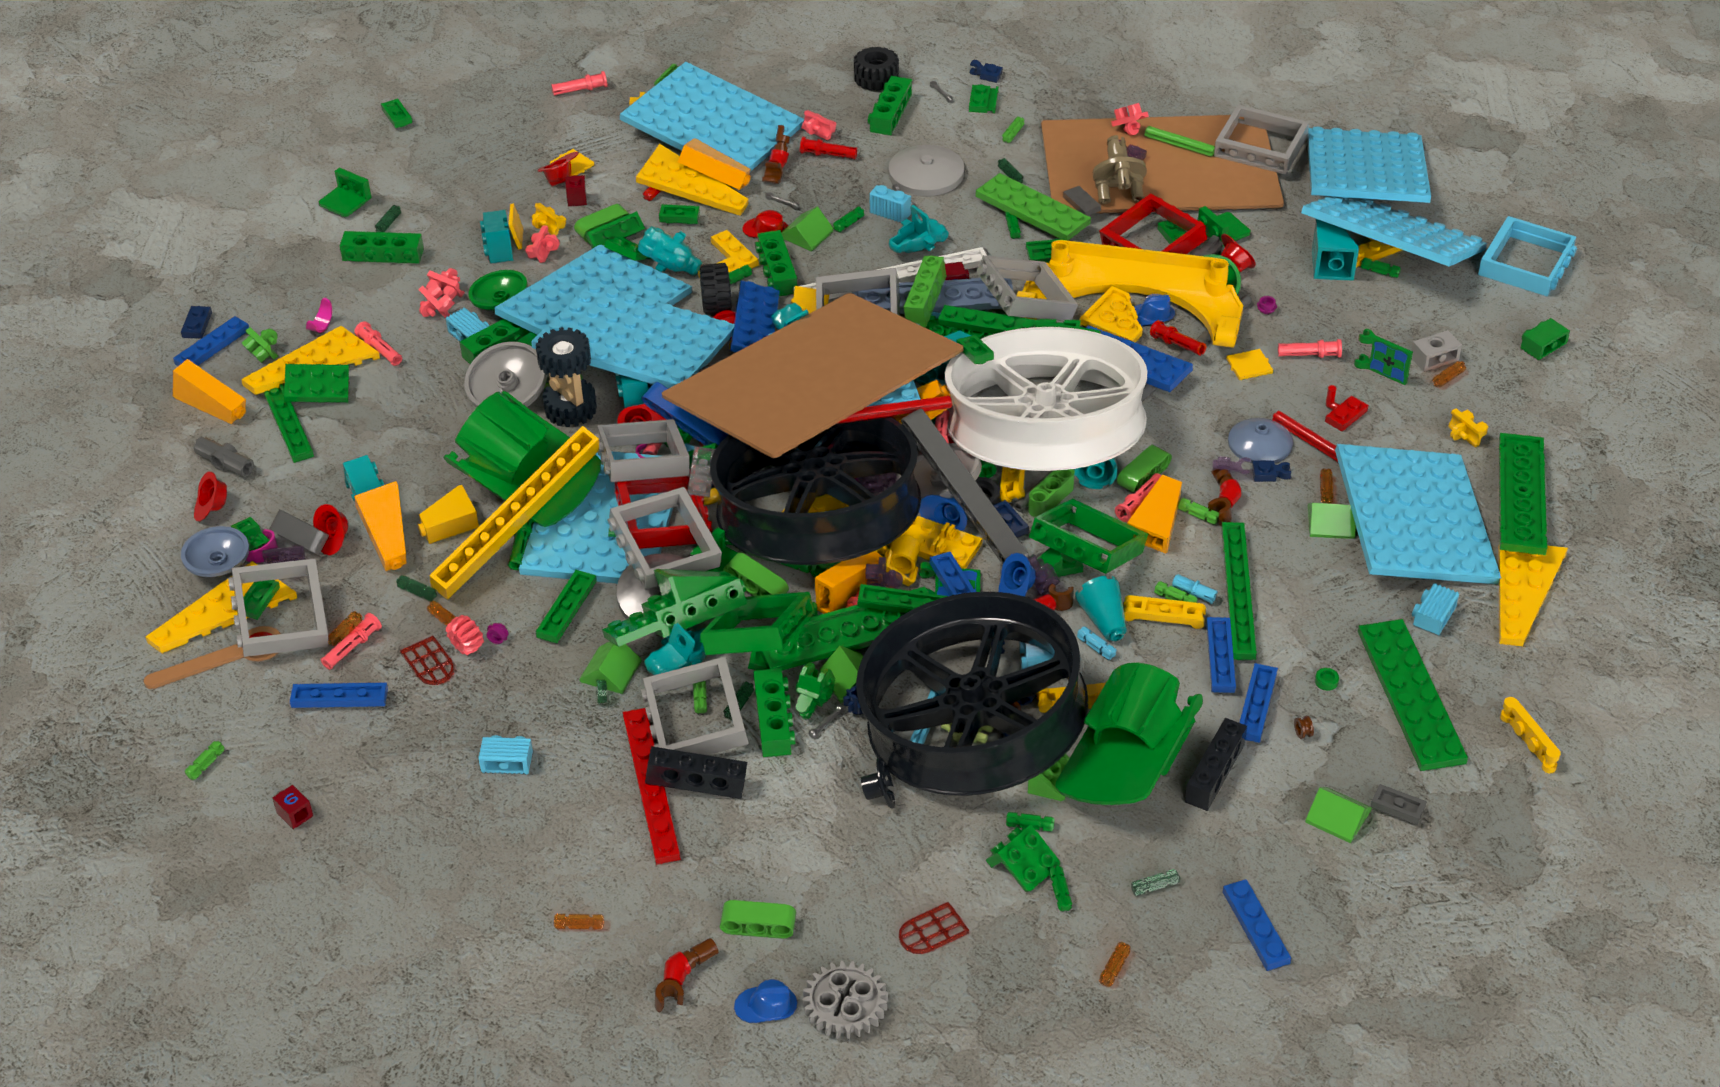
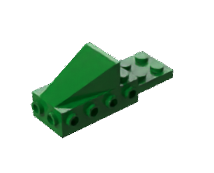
(686, 599)

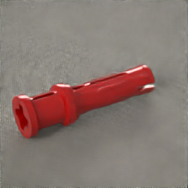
(820, 147)
(1171, 335)

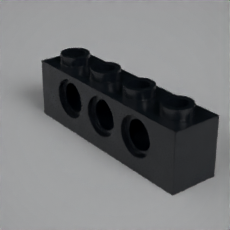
(1216, 764)
(696, 772)

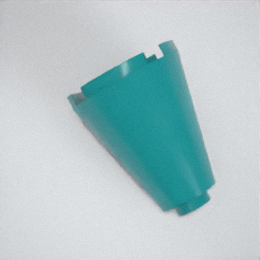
(1097, 475)
(1104, 606)

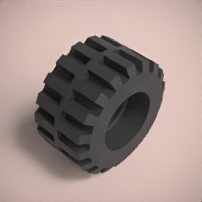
(875, 67)
(715, 288)

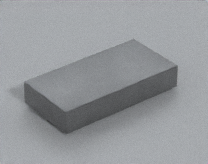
(1082, 201)

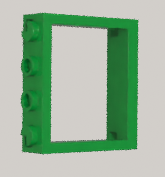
(1048, 532)
(793, 613)

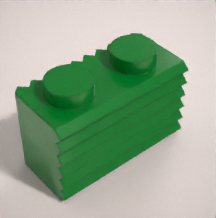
(1544, 338)

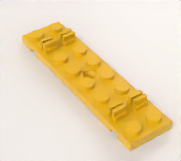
(932, 536)

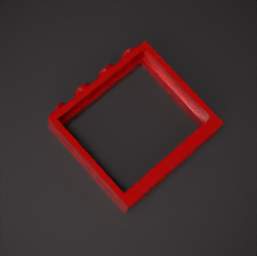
(1183, 245)
(663, 535)

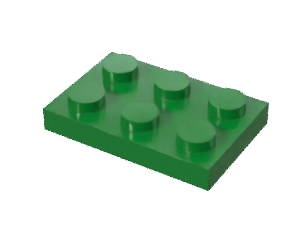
(316, 383)

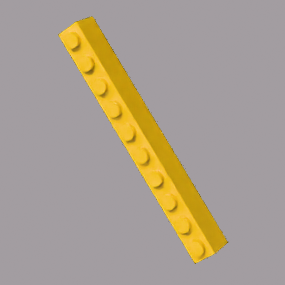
(514, 513)

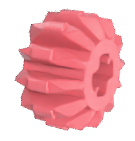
(464, 634)

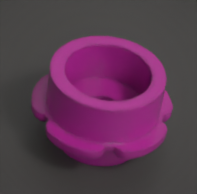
(1267, 304)
(497, 633)

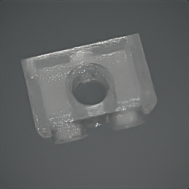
(700, 477)

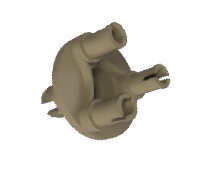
(1119, 172)

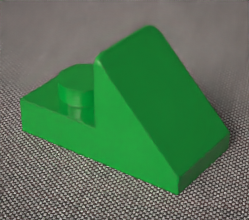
(1062, 563)

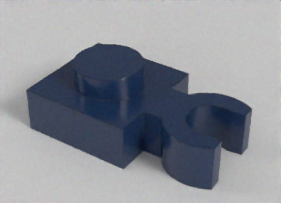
(1267, 471)

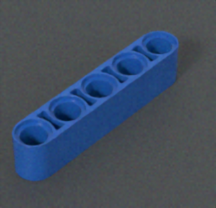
(691, 424)

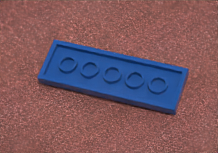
(753, 314)
(1162, 369)

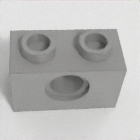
(1436, 350)

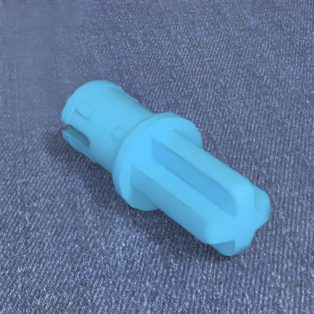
(1195, 588)

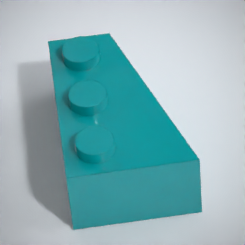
(496, 236)

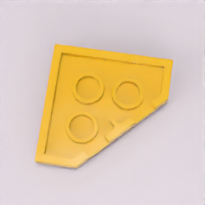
(1114, 315)

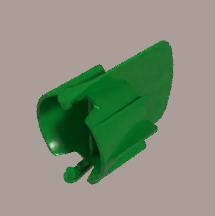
(509, 446)
(1129, 737)

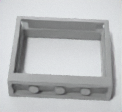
(1258, 156)
(860, 281)
(1059, 302)
(647, 467)
(708, 559)
(280, 642)
(689, 675)

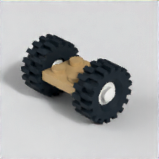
(563, 357)

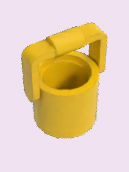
(903, 558)

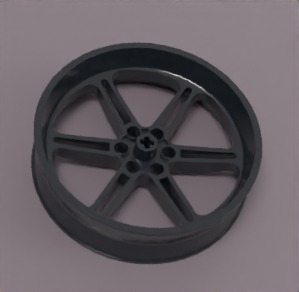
(810, 471)
(974, 697)

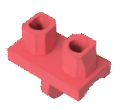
(818, 125)
(1131, 125)
(542, 244)
(447, 282)
(432, 294)

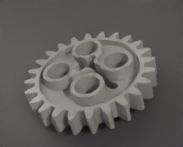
(825, 990)

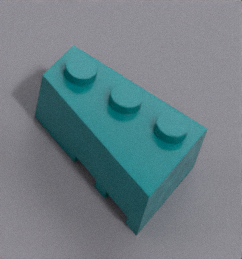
(630, 390)
(361, 475)

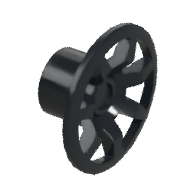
(876, 785)

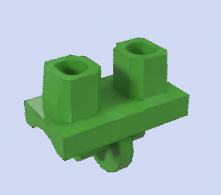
(267, 338)

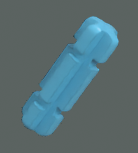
(1096, 643)

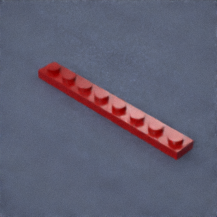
(652, 796)

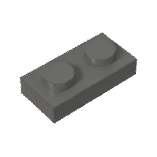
(1398, 804)

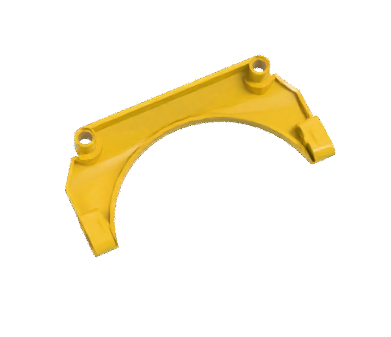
(1189, 280)

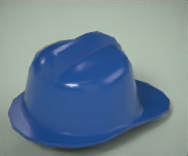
(1154, 308)
(943, 510)
(1017, 575)
(766, 1002)

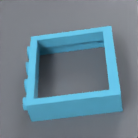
(1532, 234)

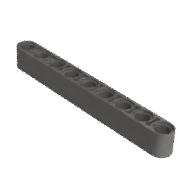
(962, 486)

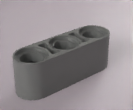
(299, 532)

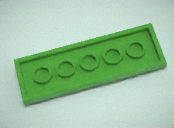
(1033, 207)

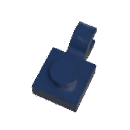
(987, 72)

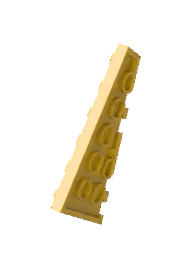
(668, 175)
(332, 348)
(1523, 590)
(205, 614)

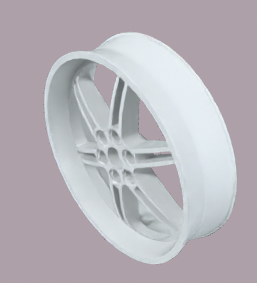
(1048, 422)

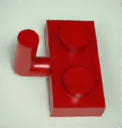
(1344, 413)

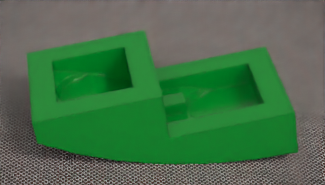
(252, 532)

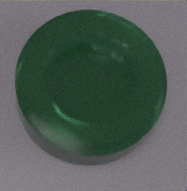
(601, 691)

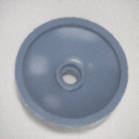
(1260, 440)
(215, 551)

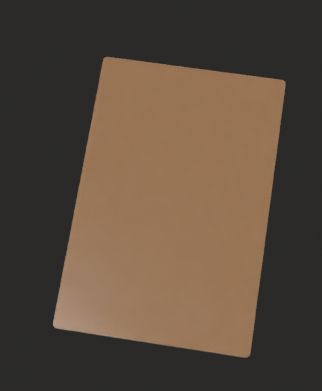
(1173, 173)
(811, 374)

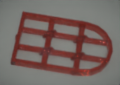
(434, 681)
(937, 921)

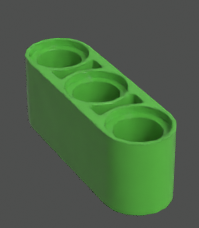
(599, 219)
(1142, 468)
(1051, 491)
(755, 576)
(758, 919)

